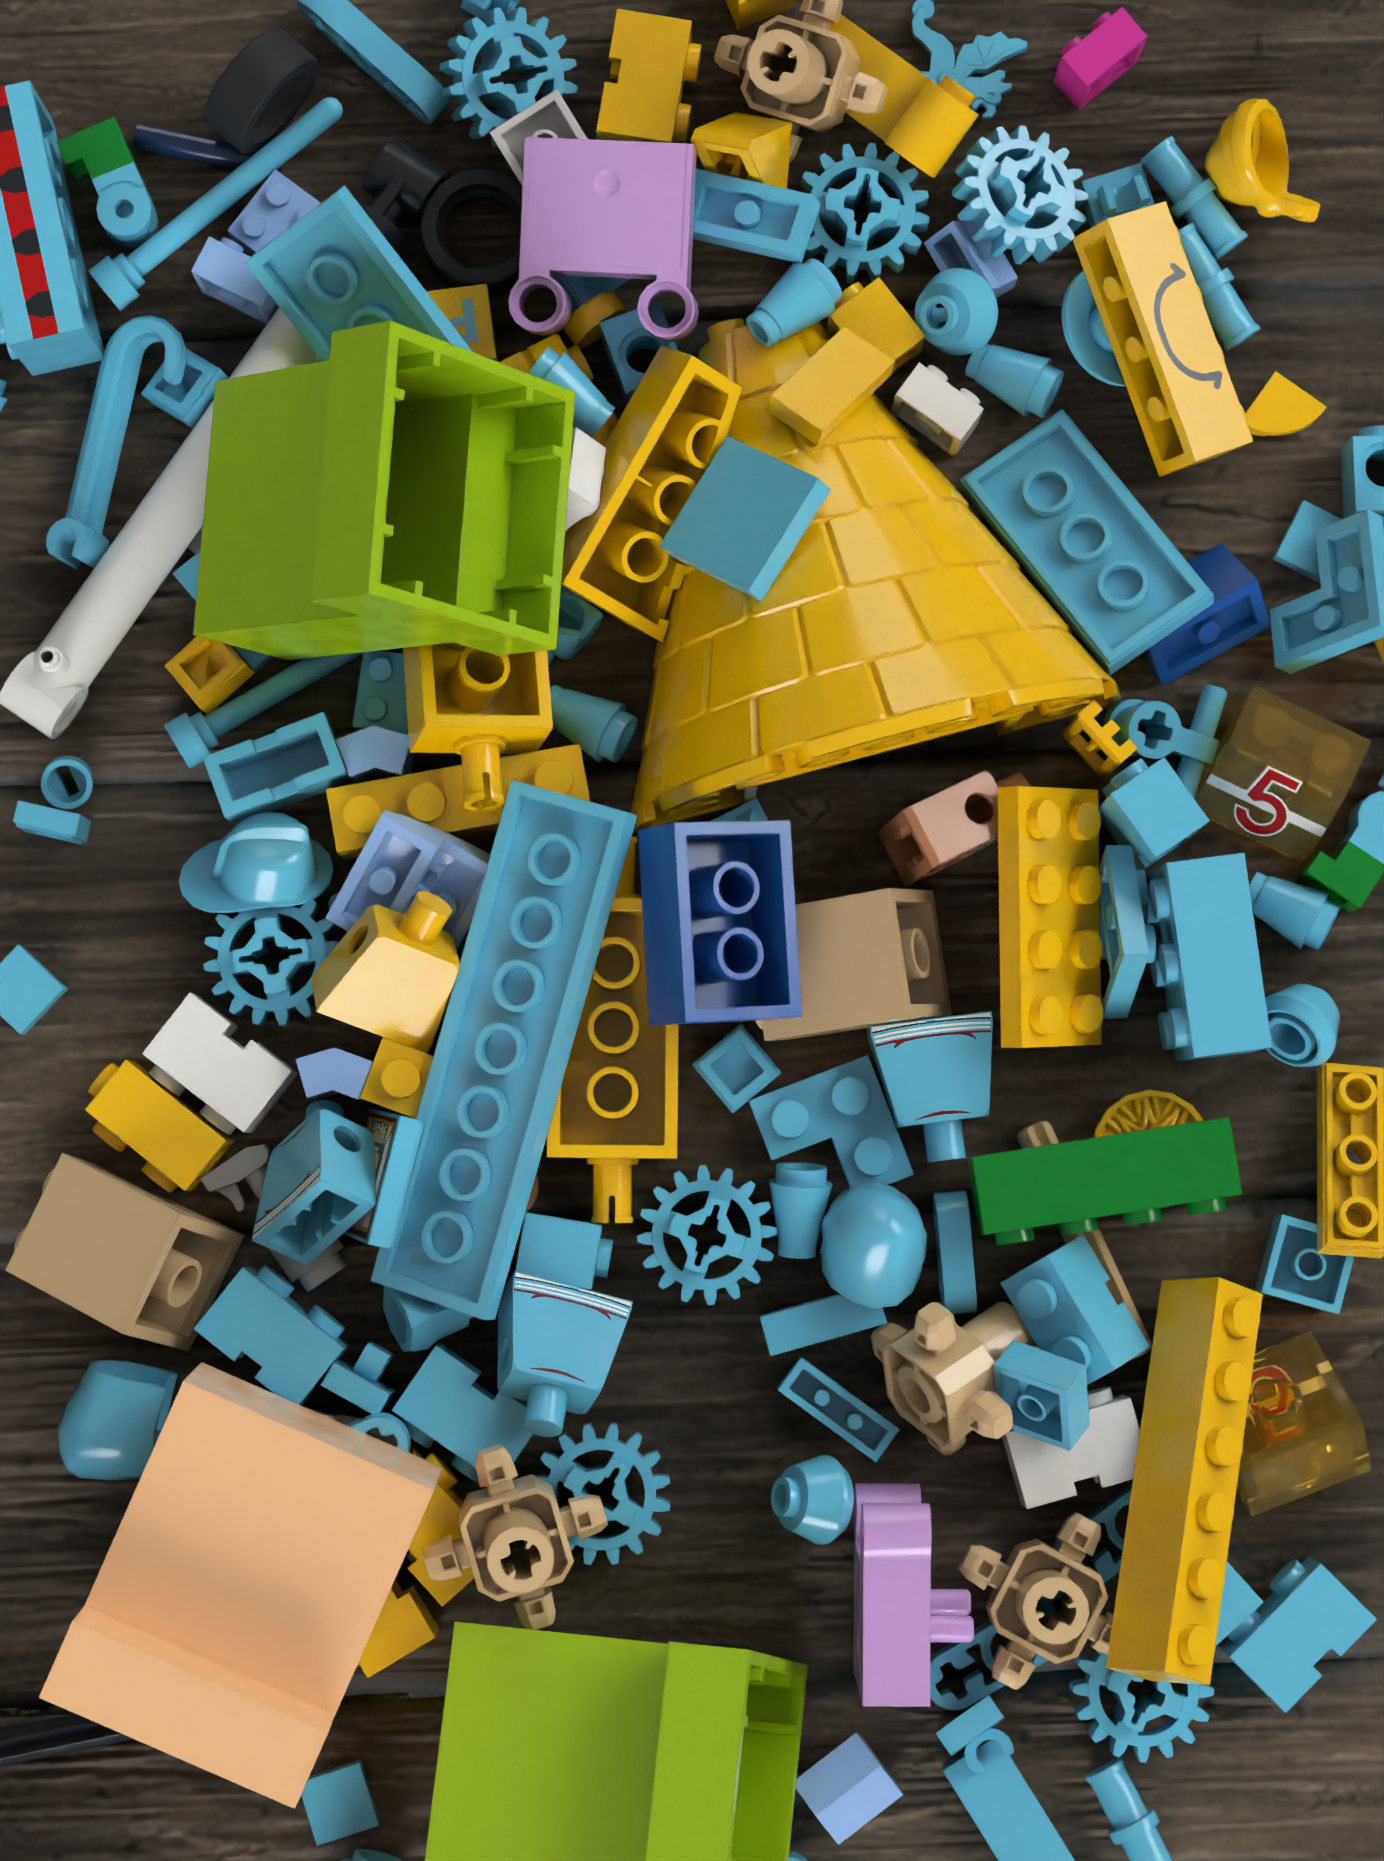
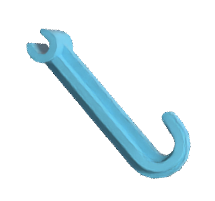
(80, 533)

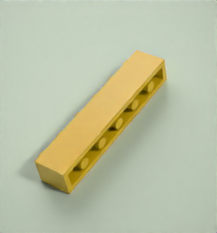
(1185, 1481)

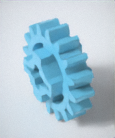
(503, 54)
(1020, 194)
(885, 214)
(276, 986)
(734, 1245)
(626, 1509)
(1131, 1716)

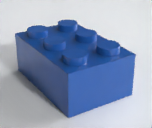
(719, 922)

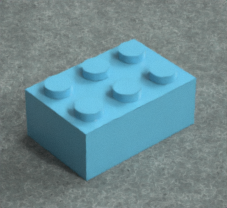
(1207, 958)

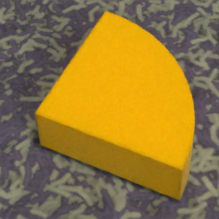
(1282, 408)

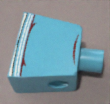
(936, 1076)
(316, 1184)
(555, 1347)

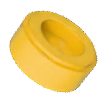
(585, 321)

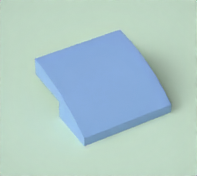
(411, 858)

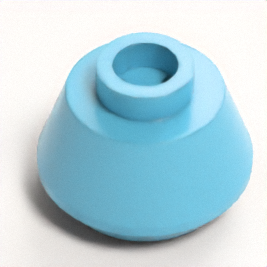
(957, 311)
(1302, 1025)
(814, 1499)

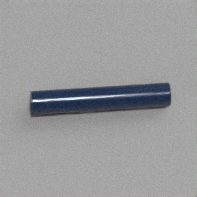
(189, 146)

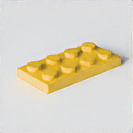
(1049, 917)

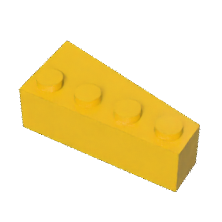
(650, 471)

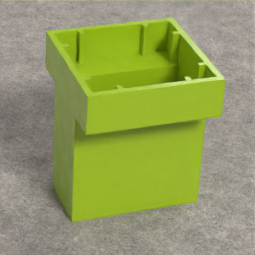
(385, 502)
(613, 1750)

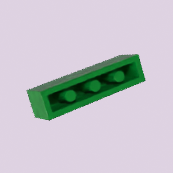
(1104, 1177)

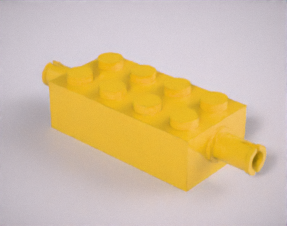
(477, 708)
(621, 1072)

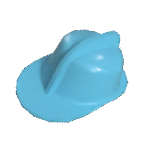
(257, 866)

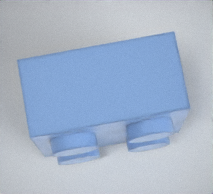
(270, 212)
(226, 277)

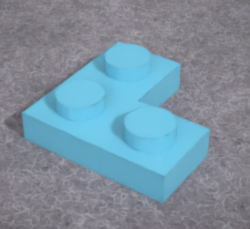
(1348, 605)
(839, 1106)

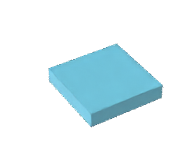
(745, 518)

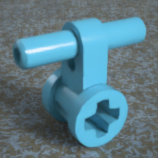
(1167, 736)

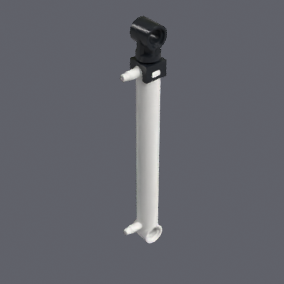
(55, 679)

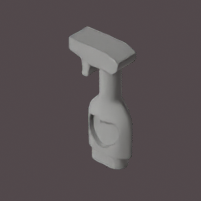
(251, 1166)

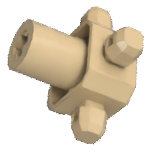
(823, 76)
(945, 1372)
(509, 1513)
(1039, 1571)

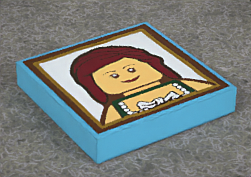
(395, 1151)

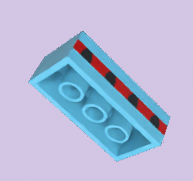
(43, 274)

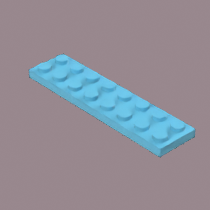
(505, 1046)

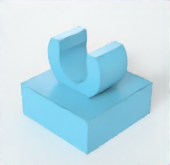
(1116, 193)
(361, 1382)
(972, 1729)

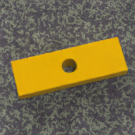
(1349, 1193)

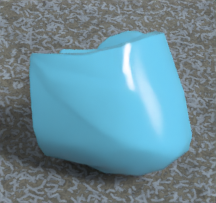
(873, 1245)
(115, 1419)

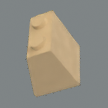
(866, 964)
(123, 1253)

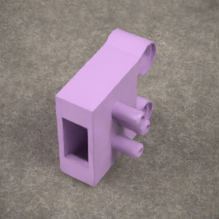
(607, 215)
(894, 1597)

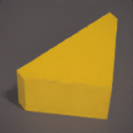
(746, 148)

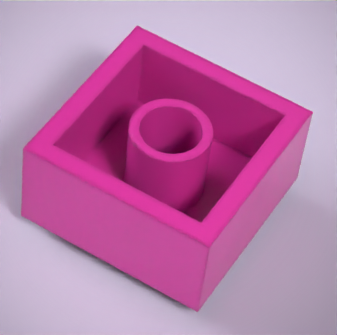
(1099, 58)

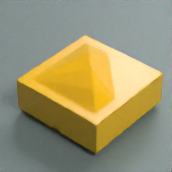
(209, 671)

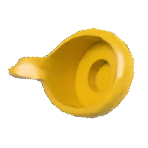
(1253, 163)

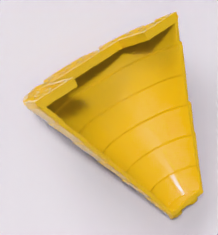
(874, 635)

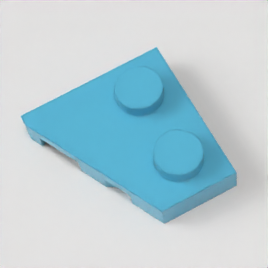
(1124, 936)

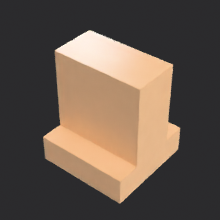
(242, 1584)

